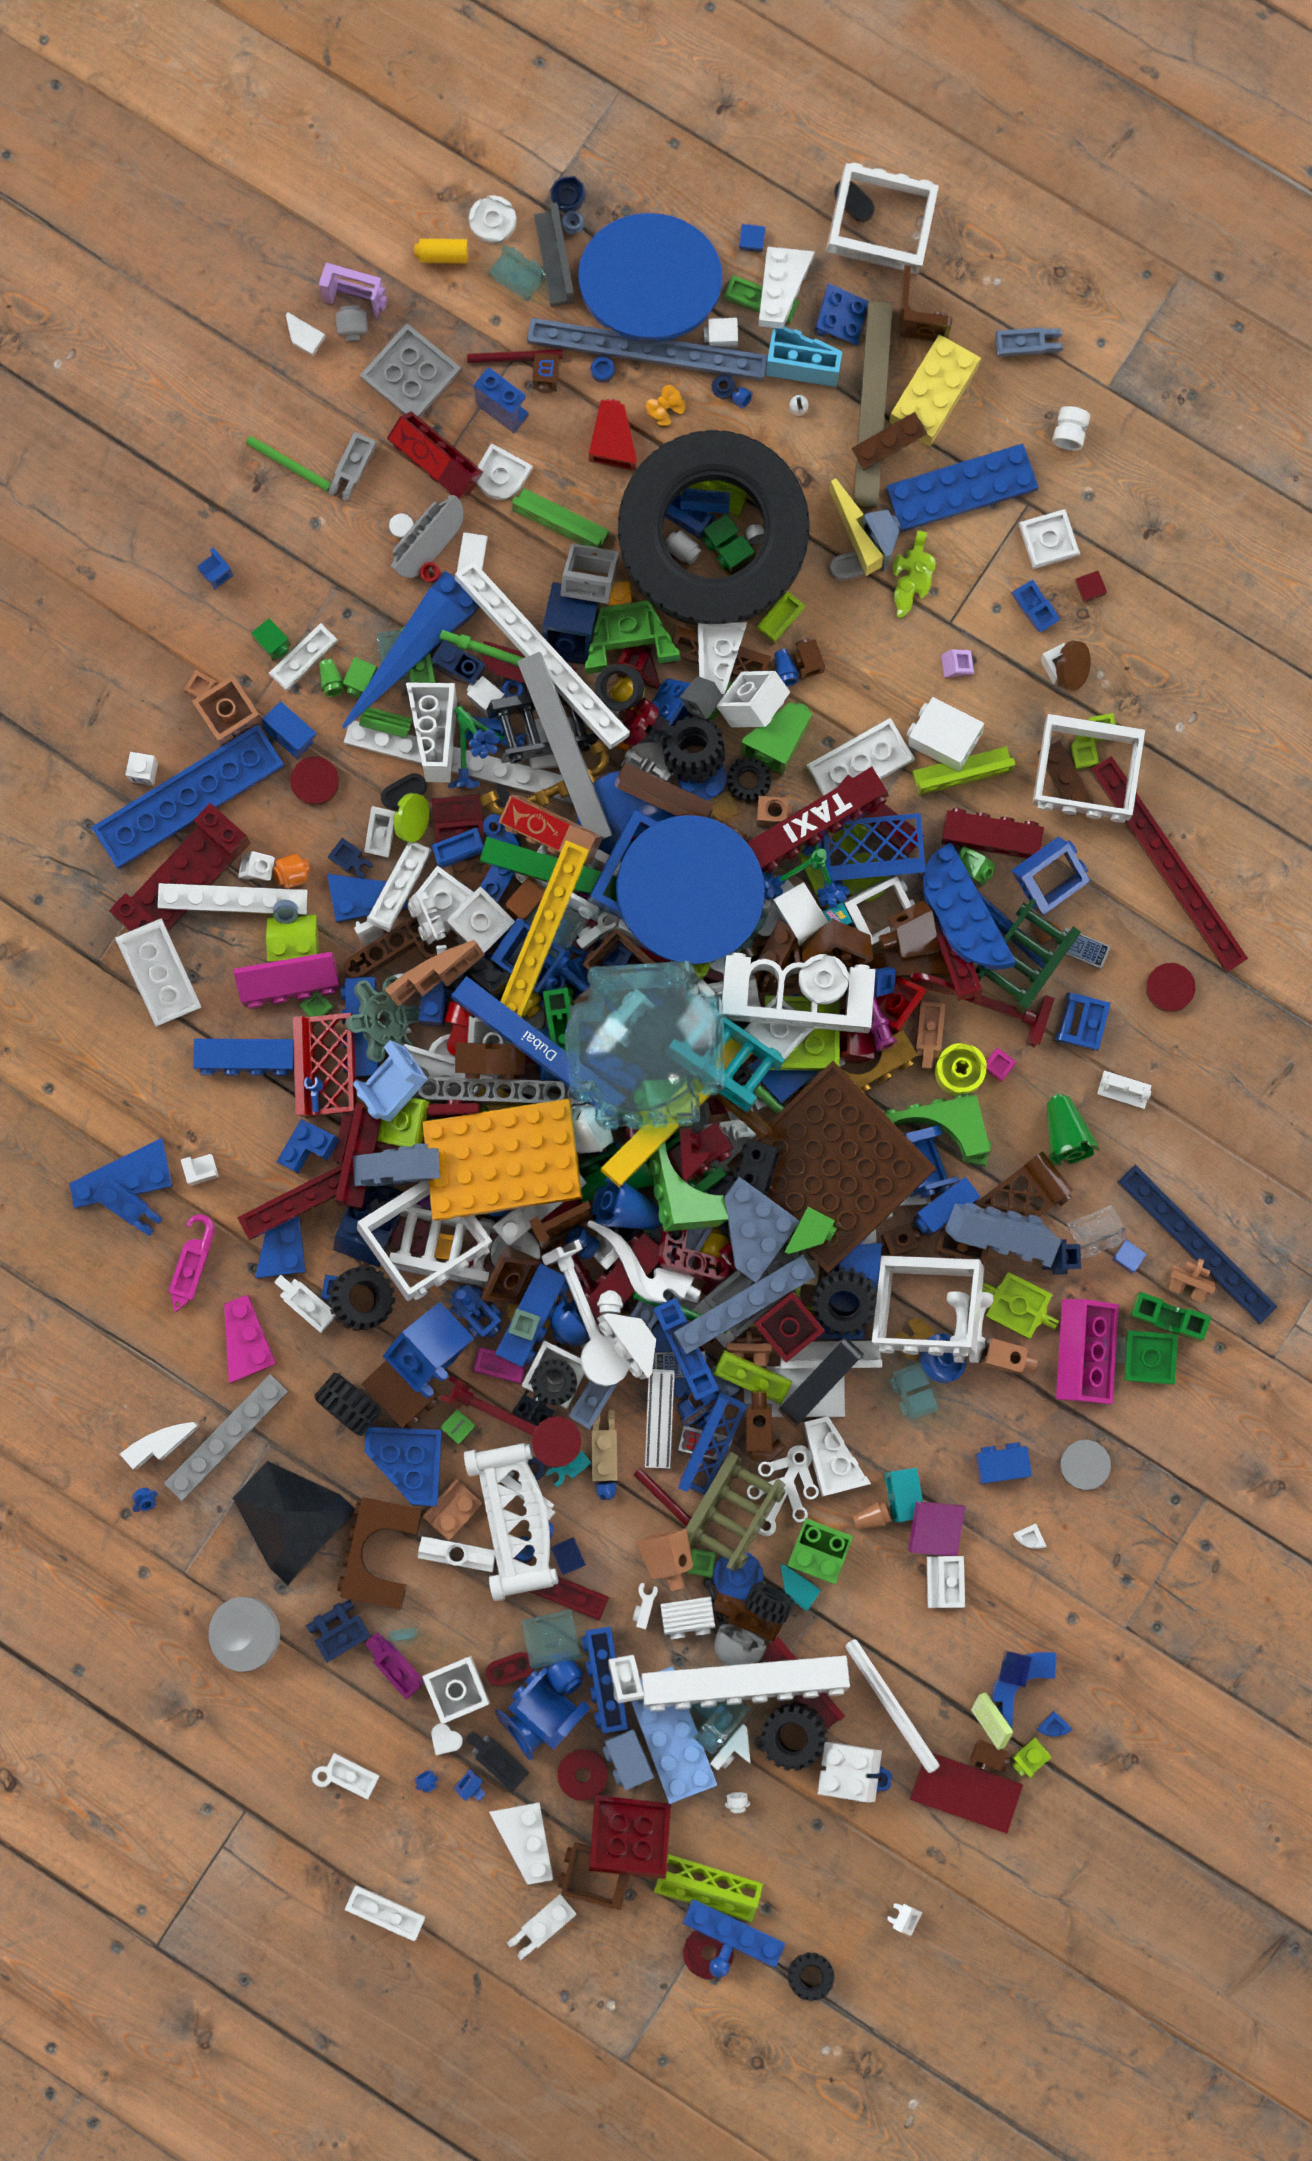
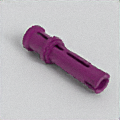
(880, 1029)

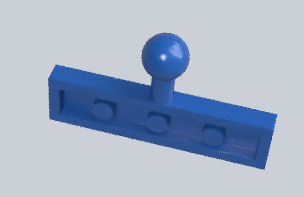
(732, 1935)

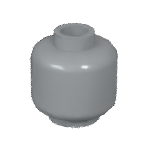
(351, 322)

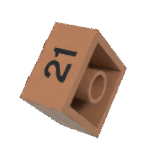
(227, 711)

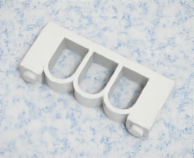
(735, 995)

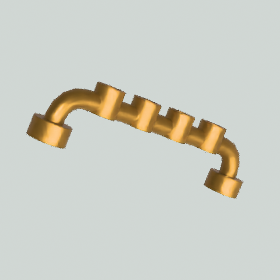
(542, 797)

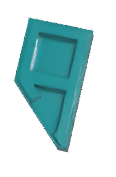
(799, 1588)

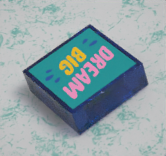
(838, 913)

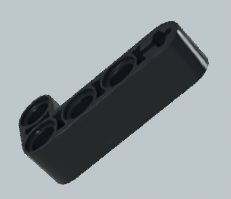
(820, 1382)

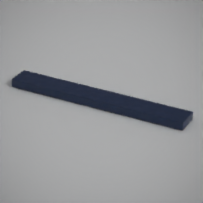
(1197, 1244)

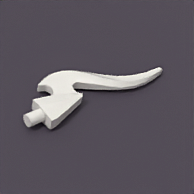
(663, 1279)

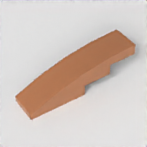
(442, 967)

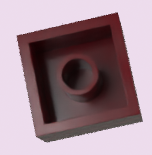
(789, 1326)

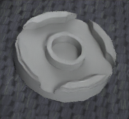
(1085, 1464)

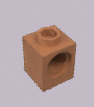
(765, 804)

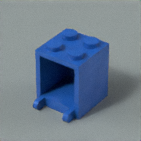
(428, 1348)

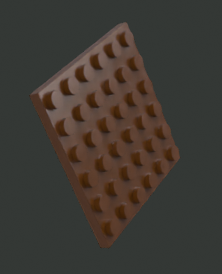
(841, 1162)

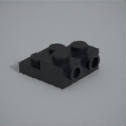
(487, 976)

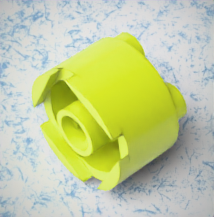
(960, 1055)

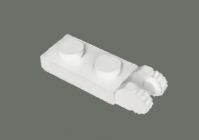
(544, 1924)

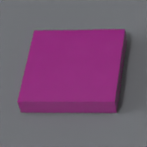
(936, 1528)

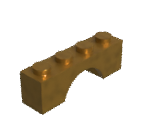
(891, 1059)

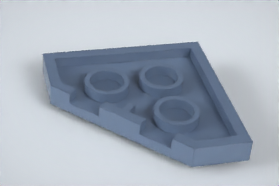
(755, 1228)

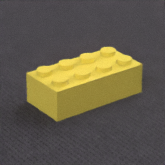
(937, 386)

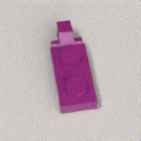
(394, 1666)

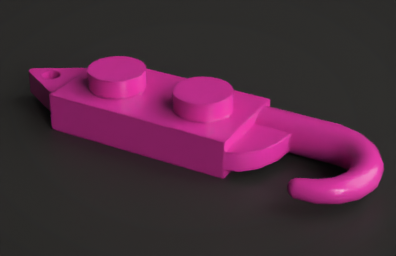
(191, 1263)

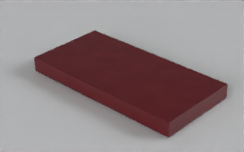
(968, 1793)

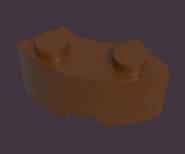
(489, 1059)

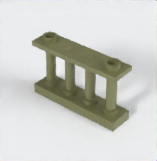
(708, 1511)

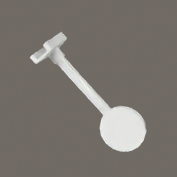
(598, 1357)

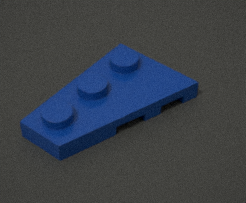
(354, 896)
(282, 1251)

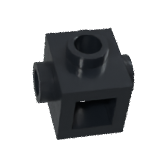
(532, 1410)

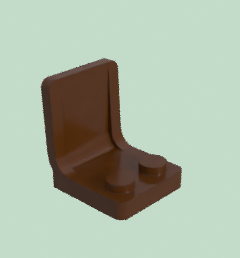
(918, 324)

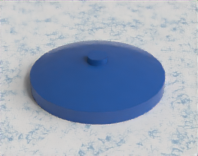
(618, 808)

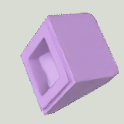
(957, 663)

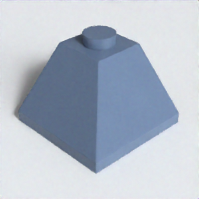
(883, 532)

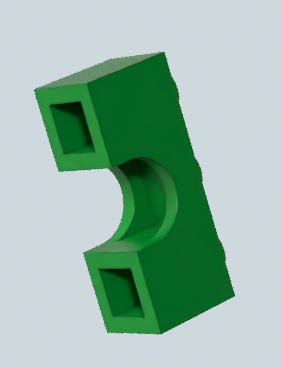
(1169, 1318)

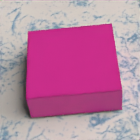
(999, 1064)

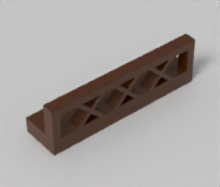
(744, 656)
(661, 793)

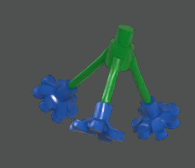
(480, 745)
(829, 894)

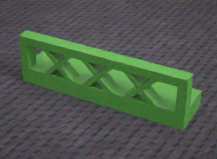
(559, 519)

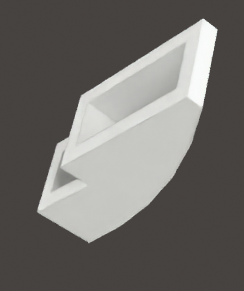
(158, 1443)

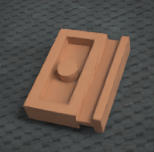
(453, 1509)

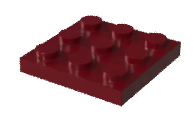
(630, 1837)

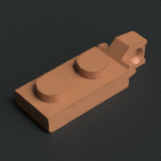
(930, 1032)

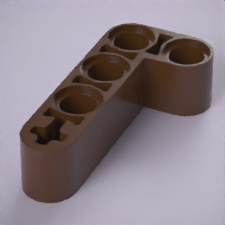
(389, 952)

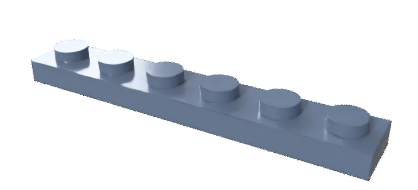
(744, 1304)

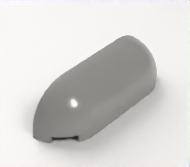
(428, 536)

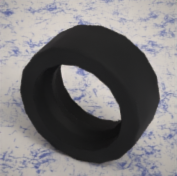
(601, 688)

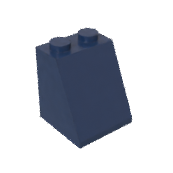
(569, 625)

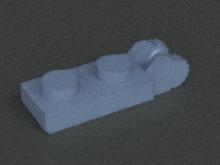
(1027, 341)

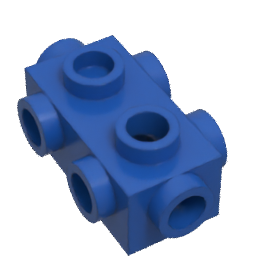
(468, 1304)

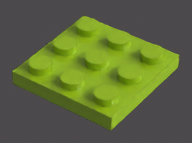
(819, 1046)

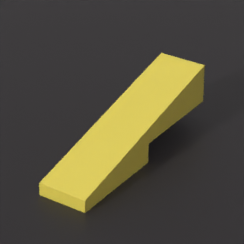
(852, 519)

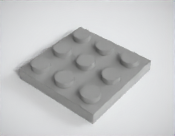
(410, 372)

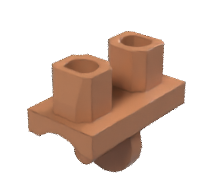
(1201, 1285)
(751, 1348)

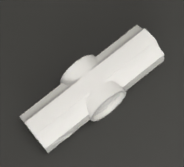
(440, 1551)

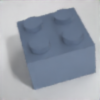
(628, 1758)

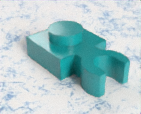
(573, 1469)

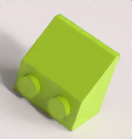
(292, 939)

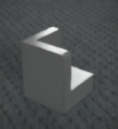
(701, 697)

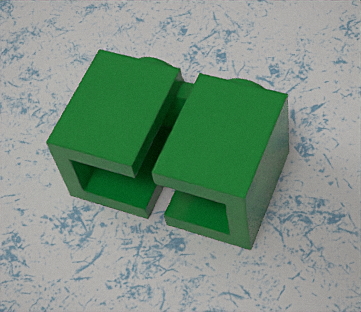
(731, 549)

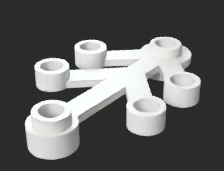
(788, 1479)

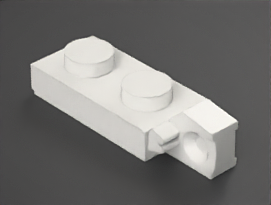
(305, 1303)

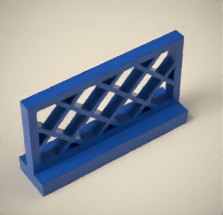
(881, 868)

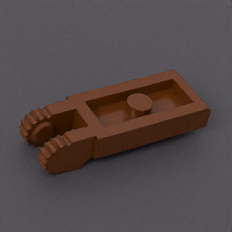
(778, 950)

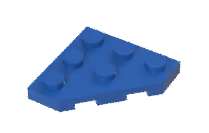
(408, 1460)

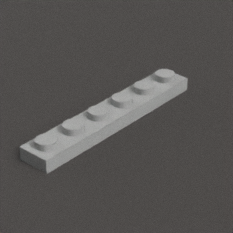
(226, 1437)

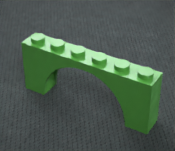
(957, 1118)
(679, 1203)

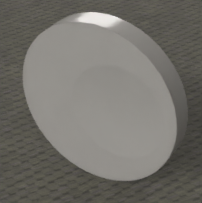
(244, 1634)

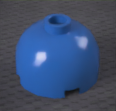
(568, 1324)

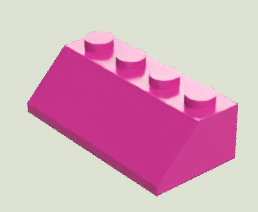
(287, 979)
(1081, 1367)

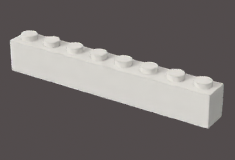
(745, 1682)

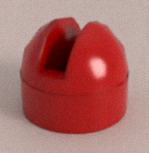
(425, 574)

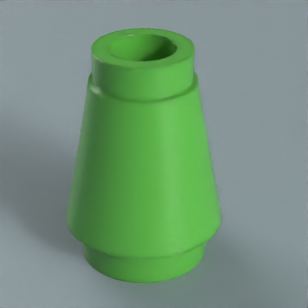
(330, 679)

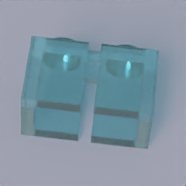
(917, 1404)

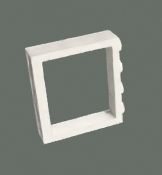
(873, 253)
(1095, 730)
(397, 1206)
(926, 1266)

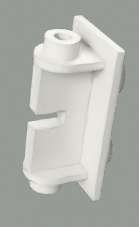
(1124, 1089)

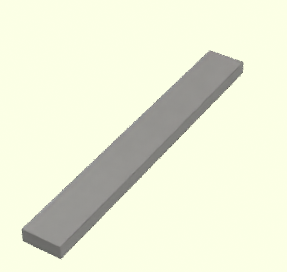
(564, 744)

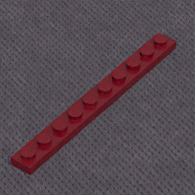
(1171, 868)

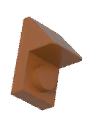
(525, 899)

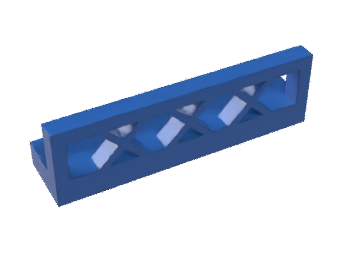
(703, 1443)

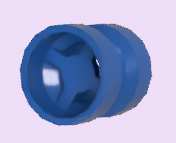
(588, 1243)

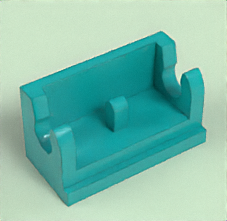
(903, 1492)

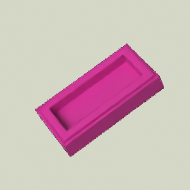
(492, 1365)

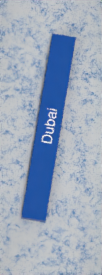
(513, 1029)

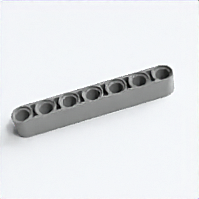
(491, 1087)

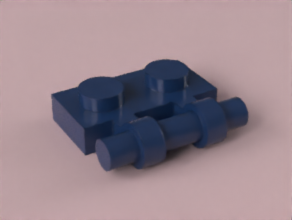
(341, 1638)

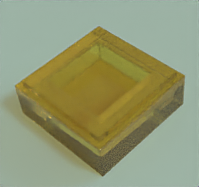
(724, 806)

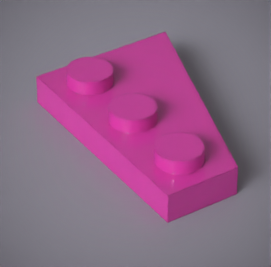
(246, 1342)

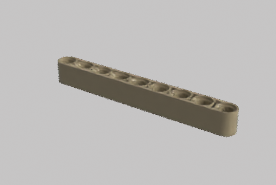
(873, 396)

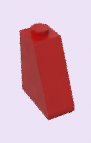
(612, 437)

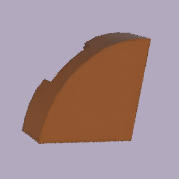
(1043, 936)

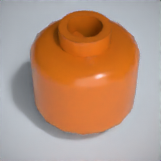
(291, 871)

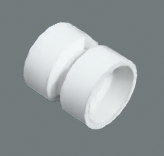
(1071, 428)

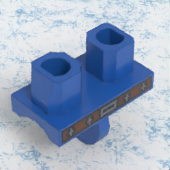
(691, 1414)

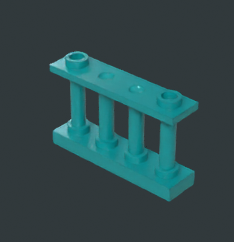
(743, 1095)

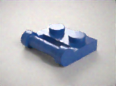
(1090, 1025)

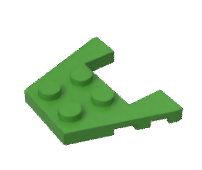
(628, 627)

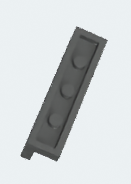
(554, 257)

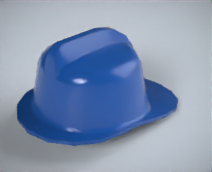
(523, 1735)

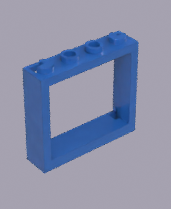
(596, 895)

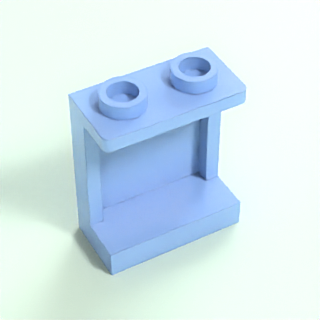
(391, 1083)

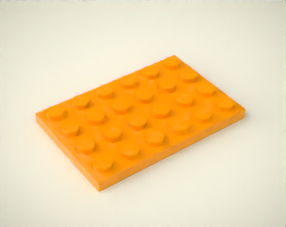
(504, 1160)

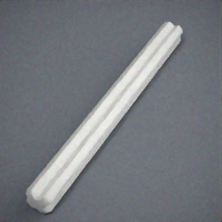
(892, 1706)

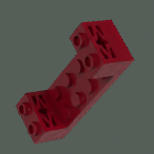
(195, 862)

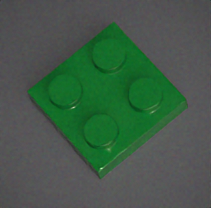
(1150, 1357)

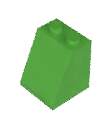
(780, 738)

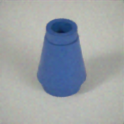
(786, 668)

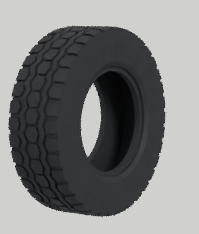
(729, 459)

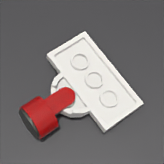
(440, 1058)

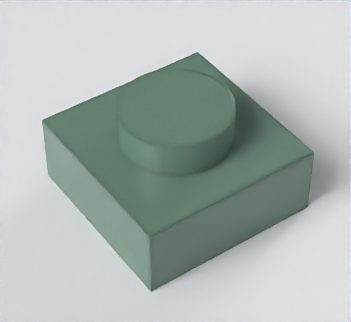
(524, 1325)

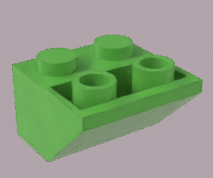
(820, 1551)

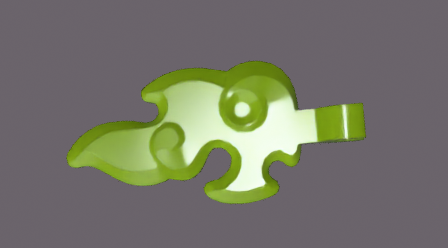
(920, 567)

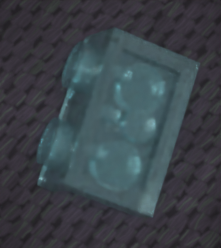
(517, 272)

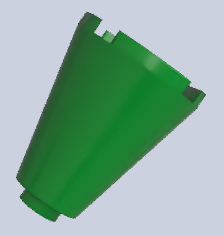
(1068, 1132)

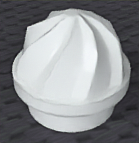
(610, 1303)

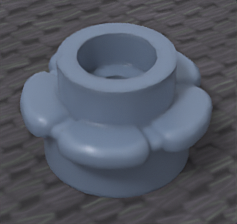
(568, 218)

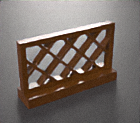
(559, 1225)

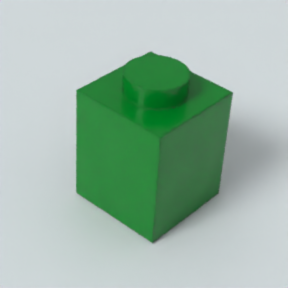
(271, 639)

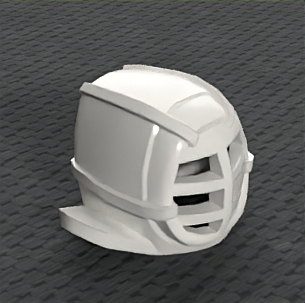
(588, 1134)

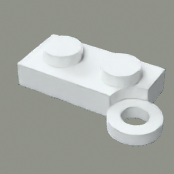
(347, 1775)

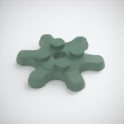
(371, 1007)

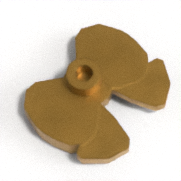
(922, 1332)

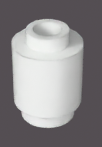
(683, 547)

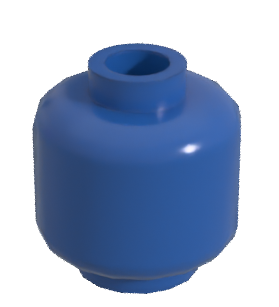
(565, 1676)

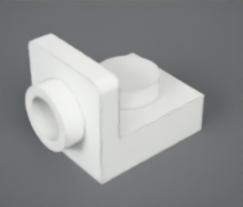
(256, 866)

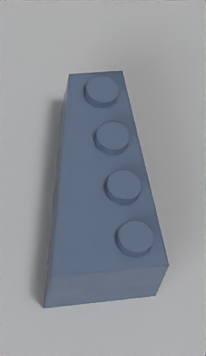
(1003, 1232)

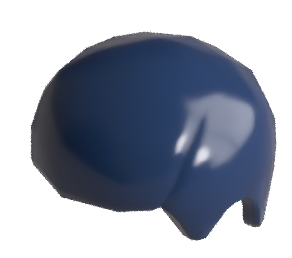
(568, 193)

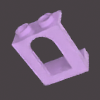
(330, 284)

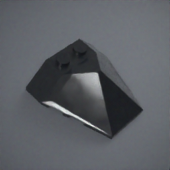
(290, 1517)

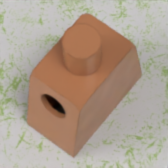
(998, 1353)
(667, 1556)

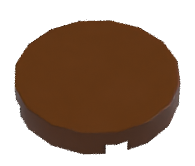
(1074, 665)

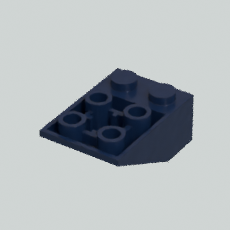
(349, 1240)

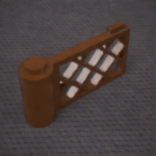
(1043, 1178)

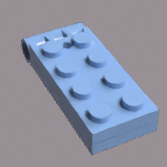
(675, 1752)

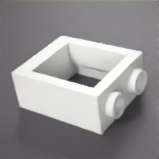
(850, 903)

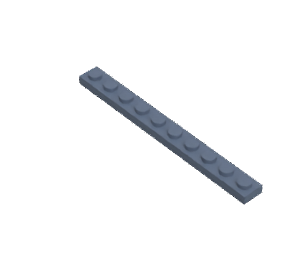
(665, 353)
(594, 1395)

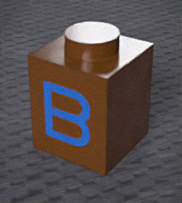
(546, 372)

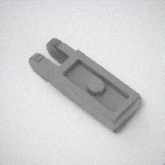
(352, 464)

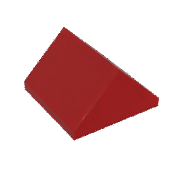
(901, 1004)

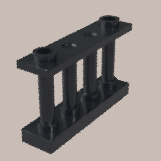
(523, 704)

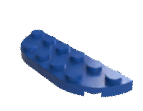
(962, 912)

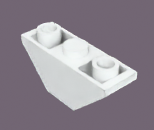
(631, 1341)

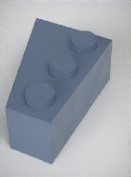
(397, 1166)

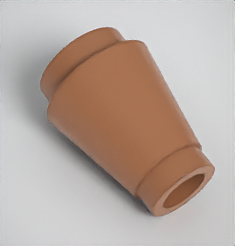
(873, 1516)

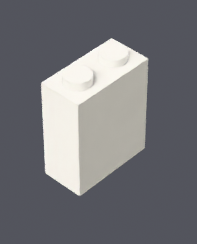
(945, 734)

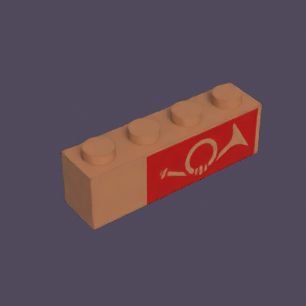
(546, 827)

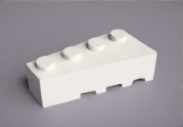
(434, 726)

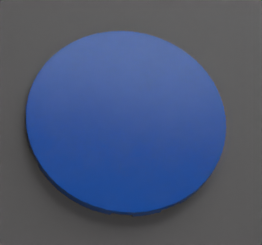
(650, 277)
(690, 889)

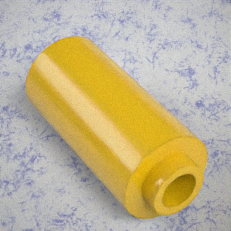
(442, 250)

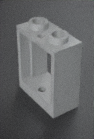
(586, 585)

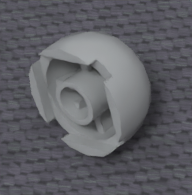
(737, 1647)

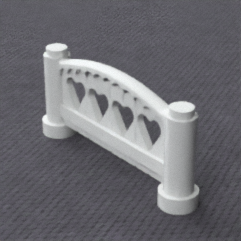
(513, 1575)

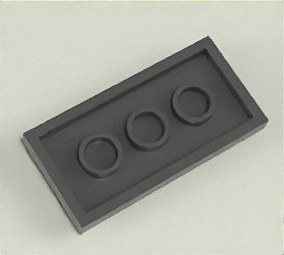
(738, 1282)

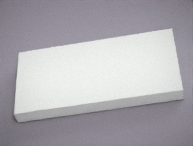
(876, 748)
(158, 972)
(831, 1405)

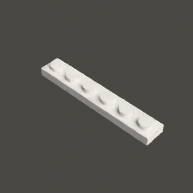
(227, 898)

